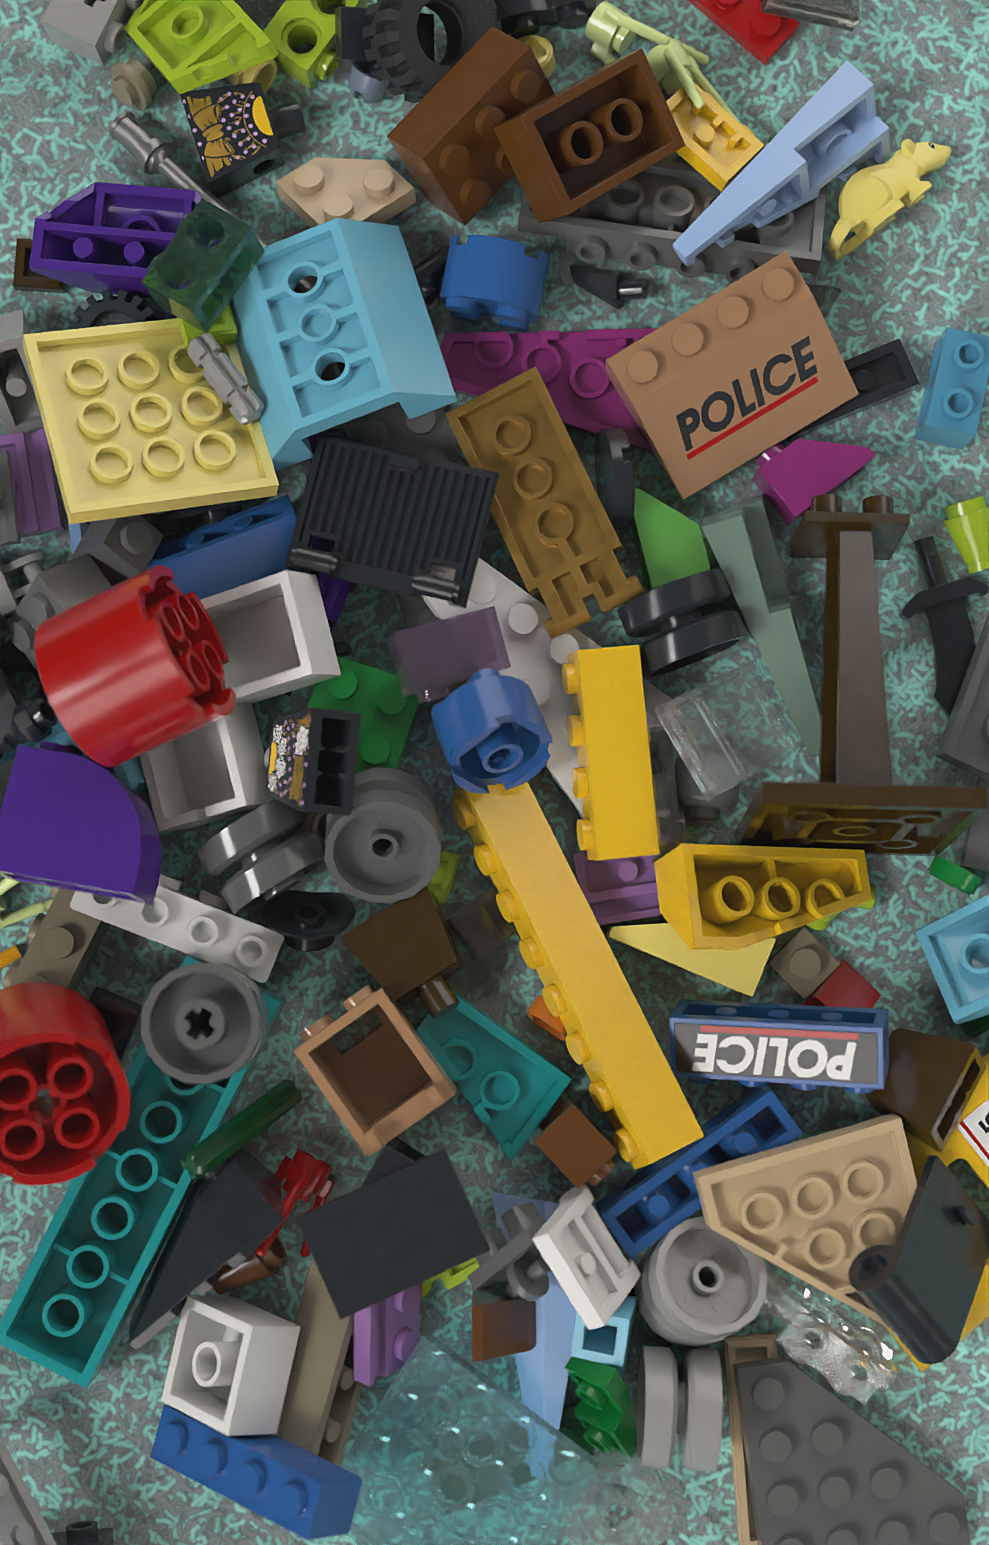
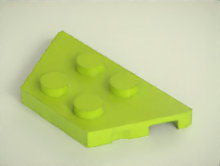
(198, 40)

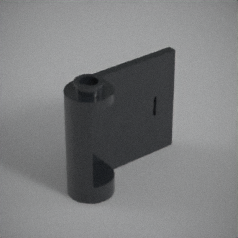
(932, 1271)

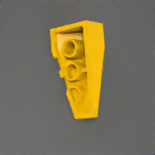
(752, 893)

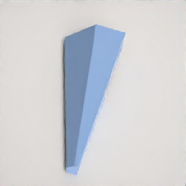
(817, 145)
(542, 1369)

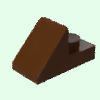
(501, 1325)

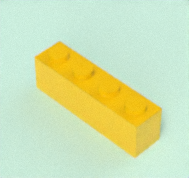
(611, 753)

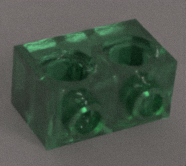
(214, 270)

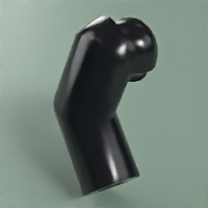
(429, 274)

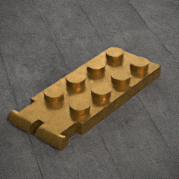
(544, 501)

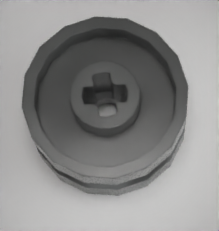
(388, 841)
(267, 860)
(173, 1027)

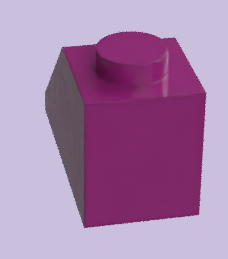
(805, 470)

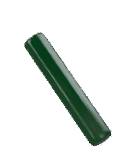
(241, 1129)

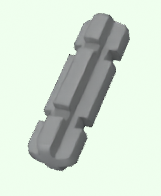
(225, 379)

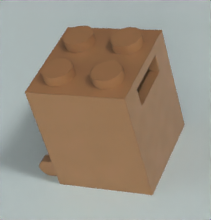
(380, 1081)

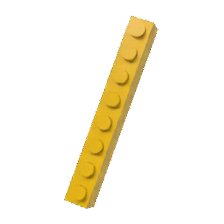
(578, 972)

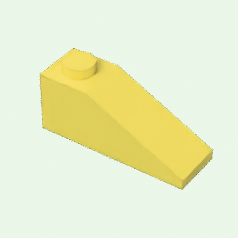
(731, 968)

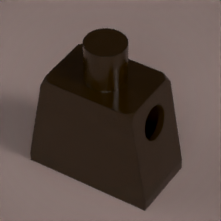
(410, 952)
(928, 1084)

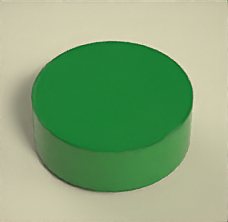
(954, 875)

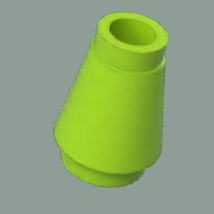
(969, 530)

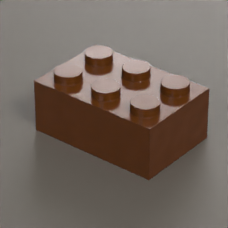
(451, 134)
(590, 137)

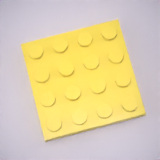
(141, 423)

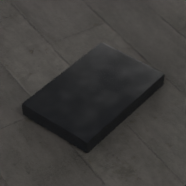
(393, 1233)

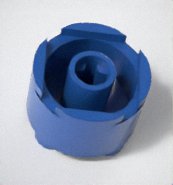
(493, 280)
(492, 732)

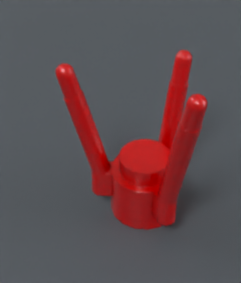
(303, 1179)

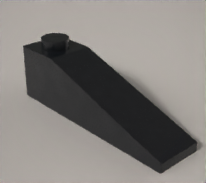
(220, 1224)

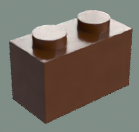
(575, 1144)

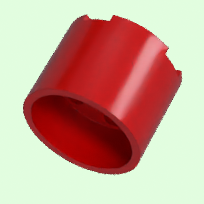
(133, 667)
(61, 1046)

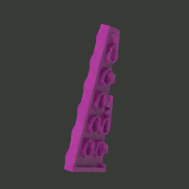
(568, 363)

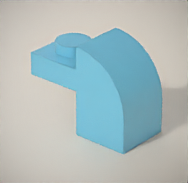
(607, 1343)

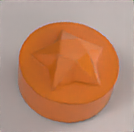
(549, 1023)

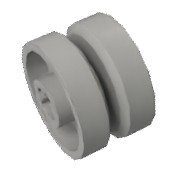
(699, 1285)
(683, 1408)

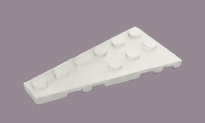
(535, 658)

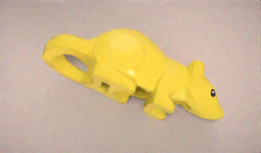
(877, 193)

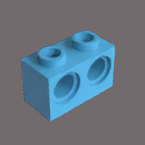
(954, 389)

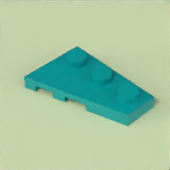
(496, 1071)

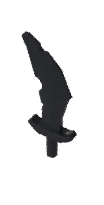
(947, 621)

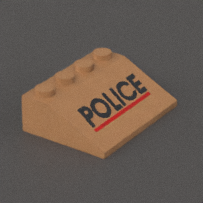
(732, 376)

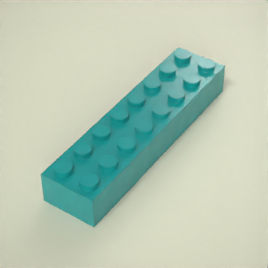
(117, 1218)

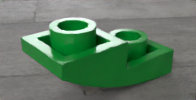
(603, 1407)

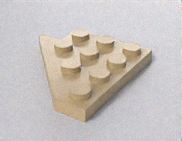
(816, 1202)

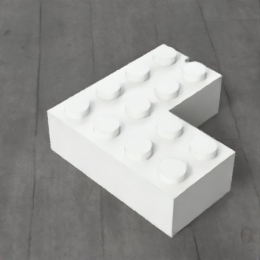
(275, 645)

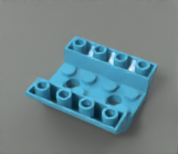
(358, 314)

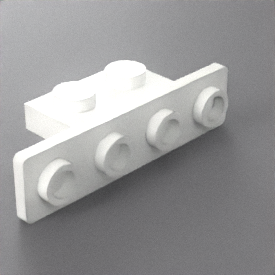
(191, 925)

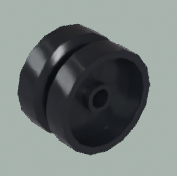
(679, 616)

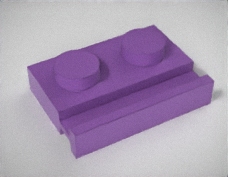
(34, 483)
(618, 887)
(386, 1335)

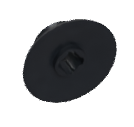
(309, 918)

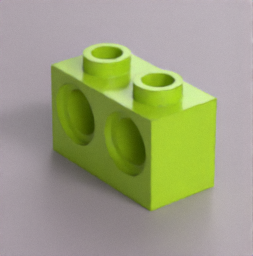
(306, 23)

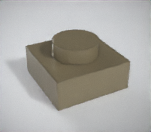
(803, 963)

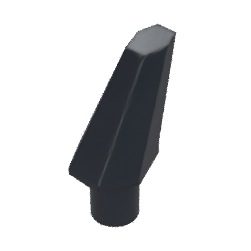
(609, 285)

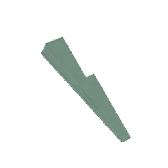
(752, 568)

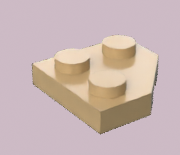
(345, 190)

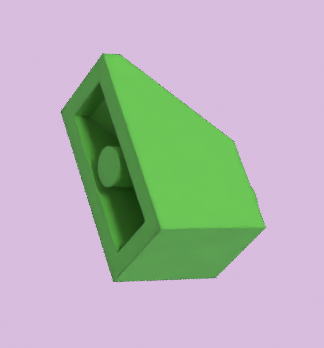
(667, 542)

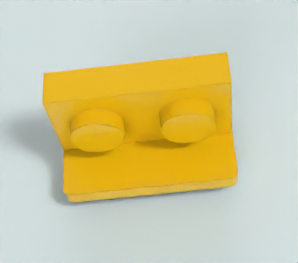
(713, 138)

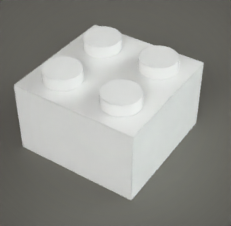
(230, 1365)

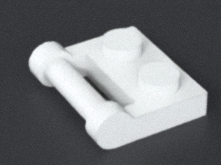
(586, 1258)

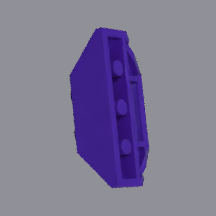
(109, 235)

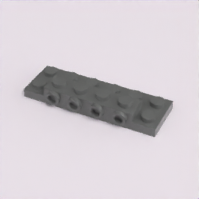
(657, 206)

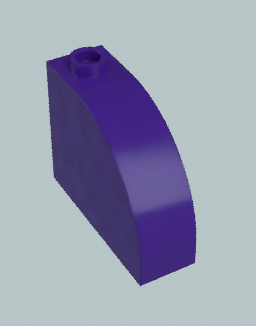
(77, 828)

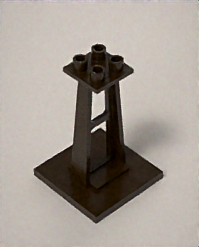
(855, 794)

